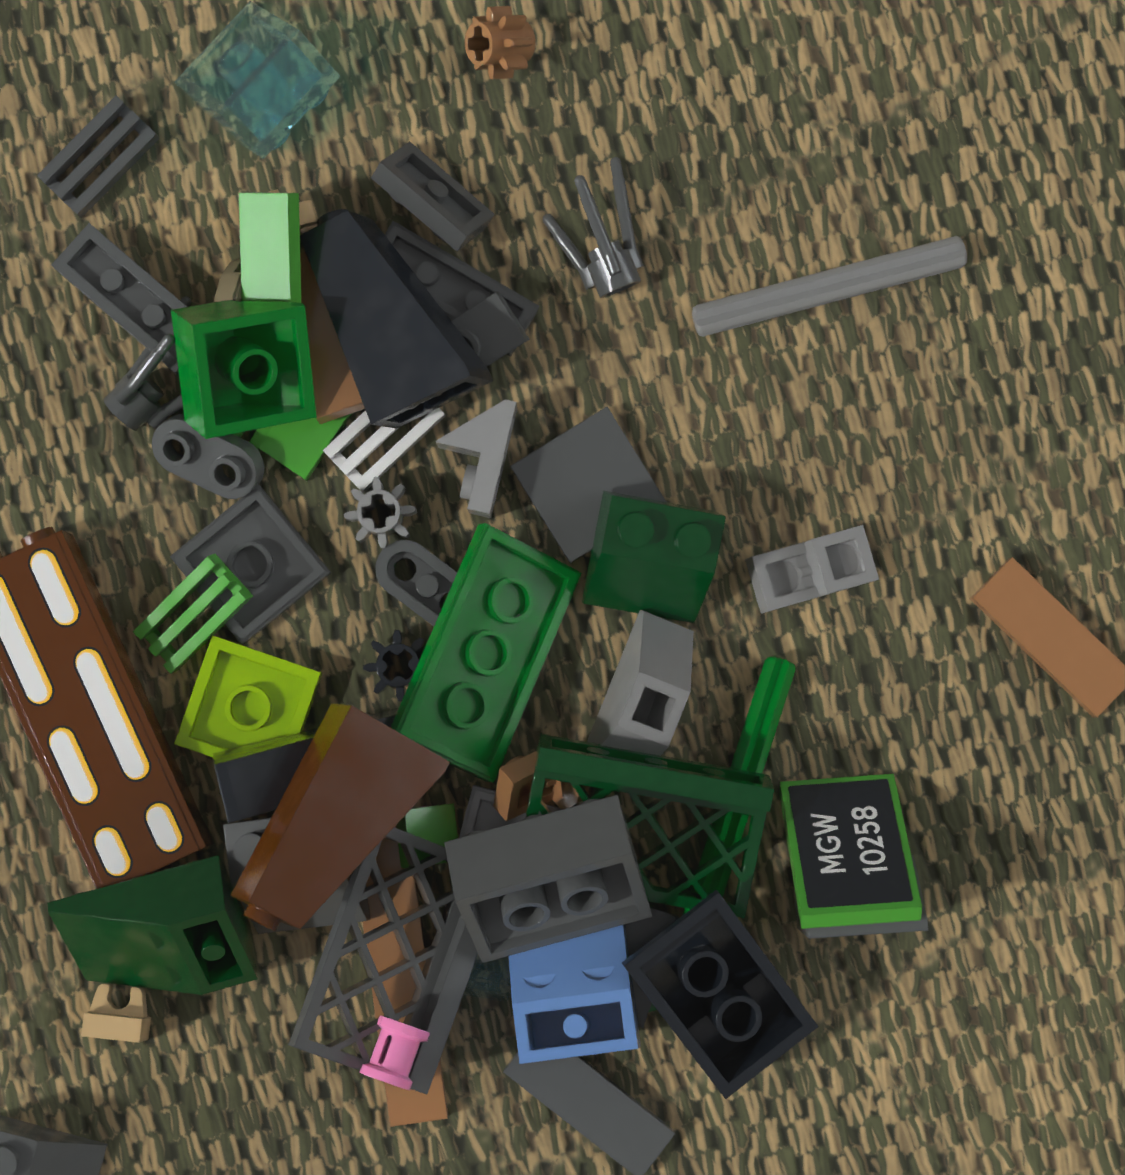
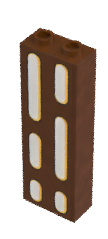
(90, 716)

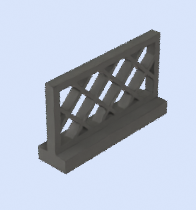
(437, 985)

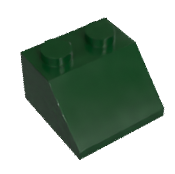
(652, 556)

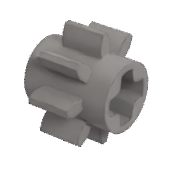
(368, 503)

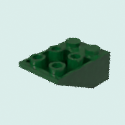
(161, 931)

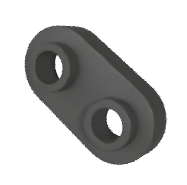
(205, 458)
(428, 585)

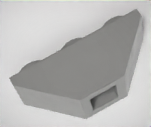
(647, 688)

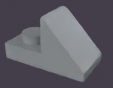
(488, 439)

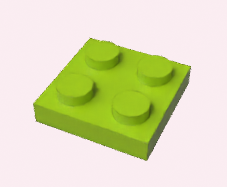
(245, 699)

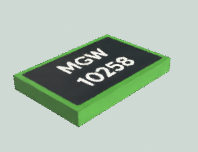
(849, 851)

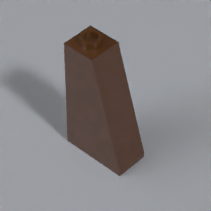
(333, 815)

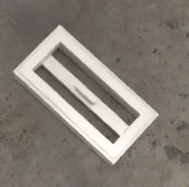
(348, 465)

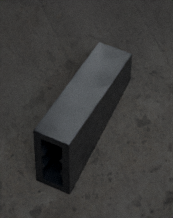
(388, 324)
(258, 774)

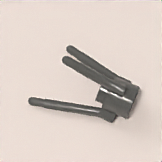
(610, 265)
(137, 395)

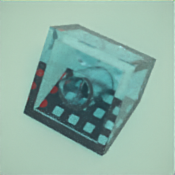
(258, 79)

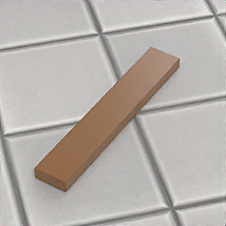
(403, 1105)

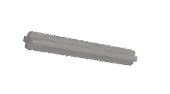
(829, 286)

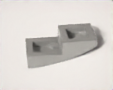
(812, 569)

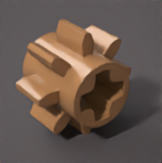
(500, 42)

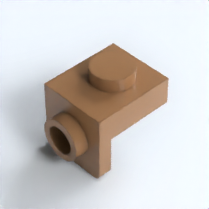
(515, 786)

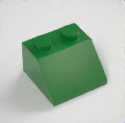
(243, 365)

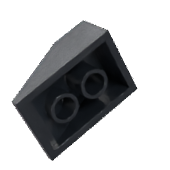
(720, 994)

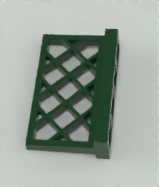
(668, 781)

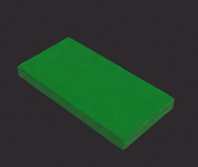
(486, 652)

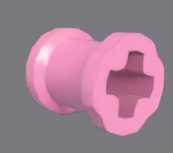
(394, 1052)

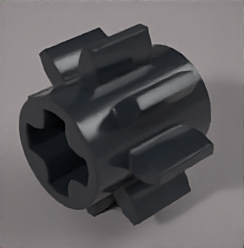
(382, 667)

